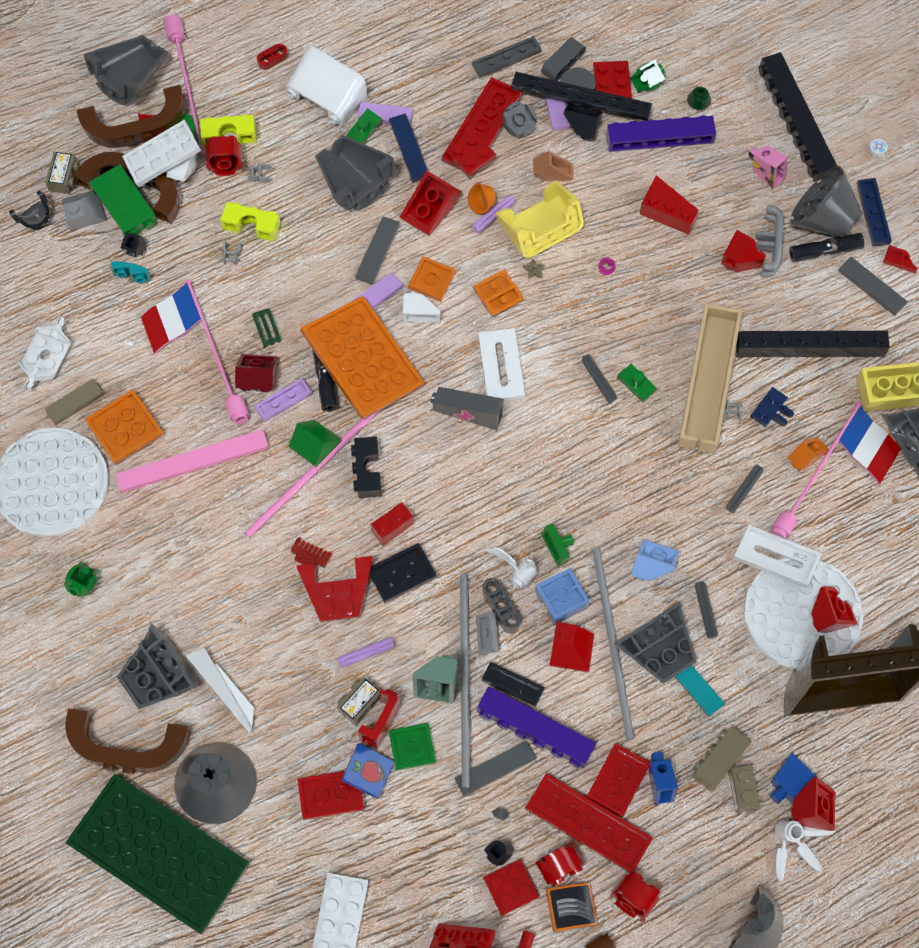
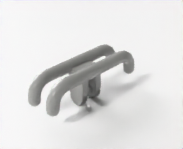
(775, 241)

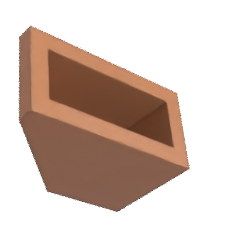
(552, 167)

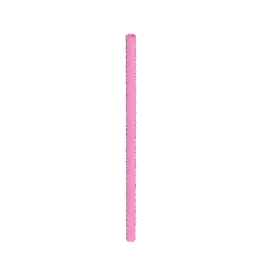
(306, 477)

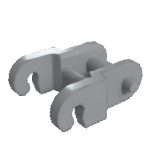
(252, 169)
(237, 253)
(738, 412)

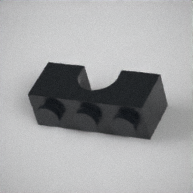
(365, 451)

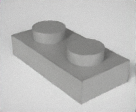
(487, 633)

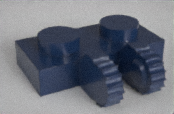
(769, 407)

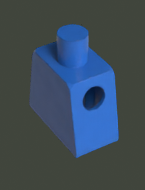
(662, 779)
(790, 779)

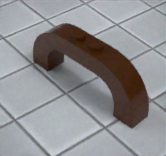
(135, 131)
(168, 203)
(169, 751)

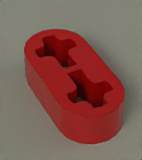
(272, 56)

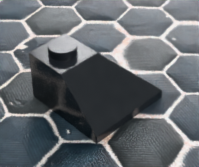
(583, 120)

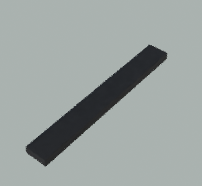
(581, 96)

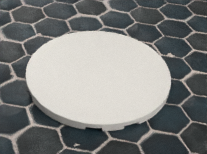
(52, 482)
(781, 616)

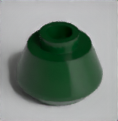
(699, 98)

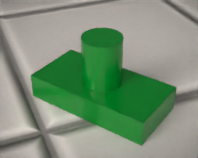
(364, 126)
(637, 382)
(557, 544)

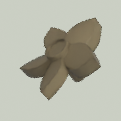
(534, 269)

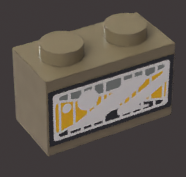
(61, 172)
(358, 701)
(743, 789)

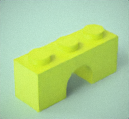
(241, 125)
(236, 216)

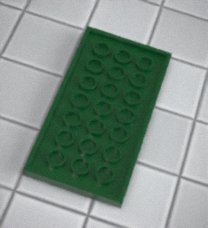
(157, 853)

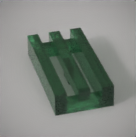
(271, 341)

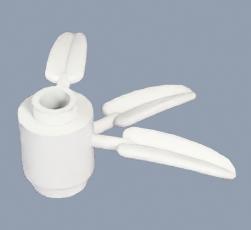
(523, 573)
(793, 832)

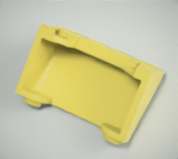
(543, 223)

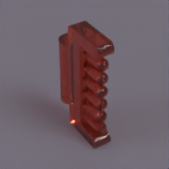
(306, 557)

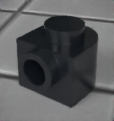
(133, 244)
(499, 852)

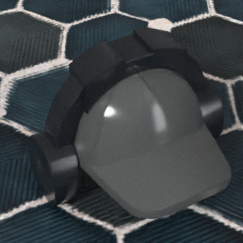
(35, 215)

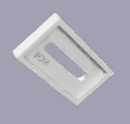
(508, 340)
(756, 537)

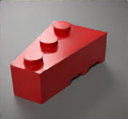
(668, 207)

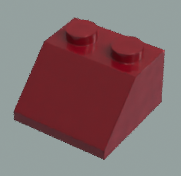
(256, 372)

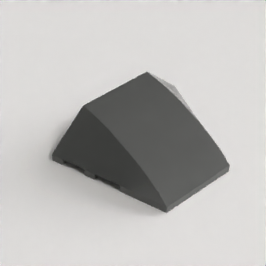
(905, 431)
(661, 645)
(155, 671)

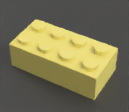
(889, 386)

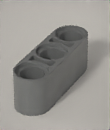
(563, 59)
(500, 596)

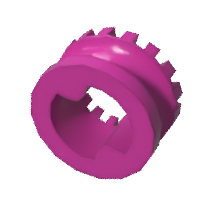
(610, 262)

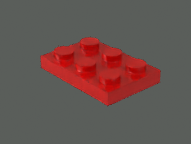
(612, 78)
(618, 780)
(328, 796)

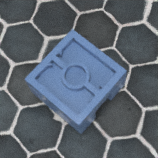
(562, 596)

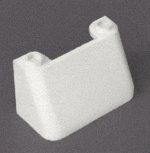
(327, 85)

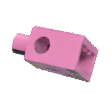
(769, 165)

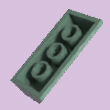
(436, 679)

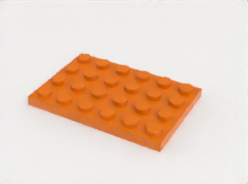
(362, 357)

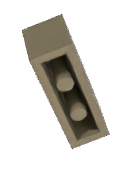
(720, 758)

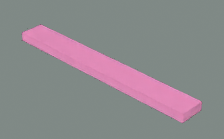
(192, 461)

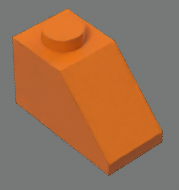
(808, 453)

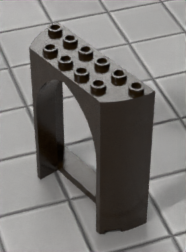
(854, 678)

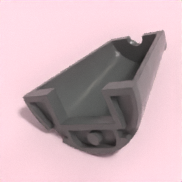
(125, 67)
(355, 172)
(767, 927)

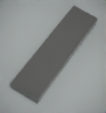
(506, 57)
(377, 250)
(873, 286)
(497, 768)

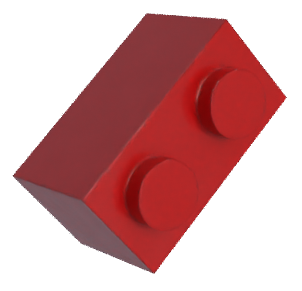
(392, 524)

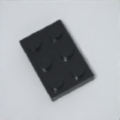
(401, 573)

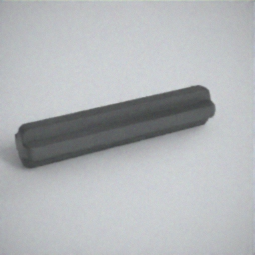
(599, 378)
(744, 488)
(706, 610)

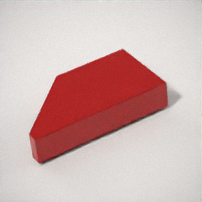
(899, 258)

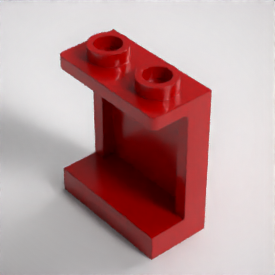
(375, 737)

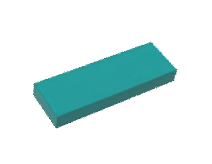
(700, 691)

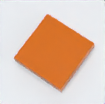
(431, 279)

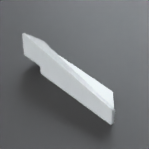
(223, 688)

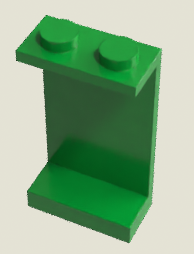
(123, 201)

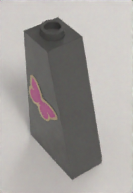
(469, 406)

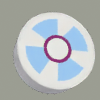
(878, 148)

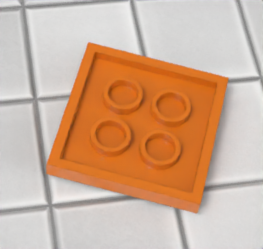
(124, 426)

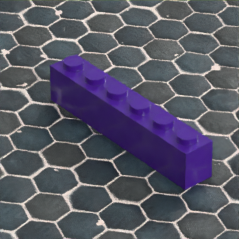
(660, 133)
(535, 727)

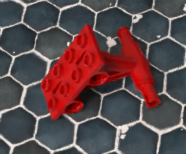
(470, 937)

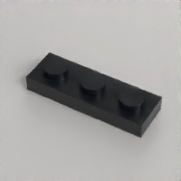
(512, 684)

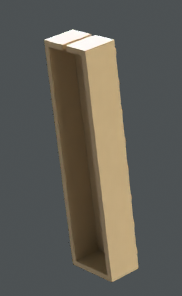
(710, 378)

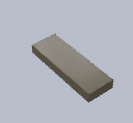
(74, 401)

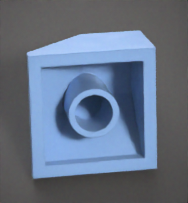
(654, 560)

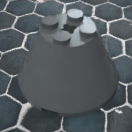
(828, 205)
(217, 798)

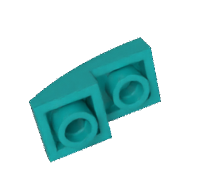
(137, 273)

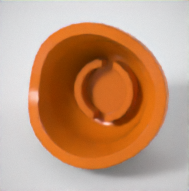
(481, 198)

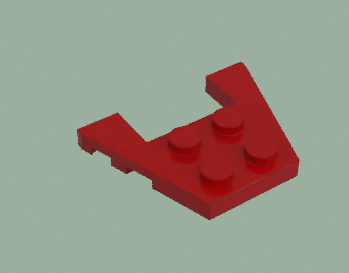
(337, 598)

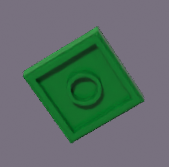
(412, 746)

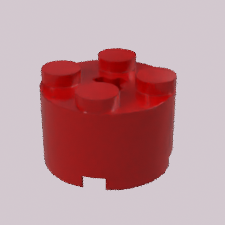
(223, 155)
(560, 863)
(635, 896)

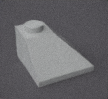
(83, 210)

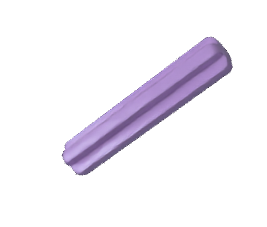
(490, 216)
(366, 652)

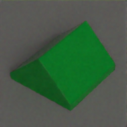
(313, 441)

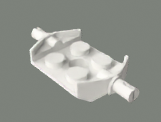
(46, 340)

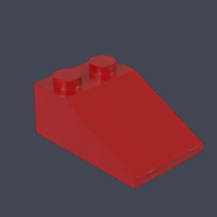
(430, 203)

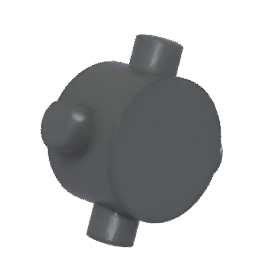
(500, 814)

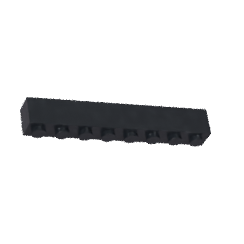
(796, 115)
(812, 343)

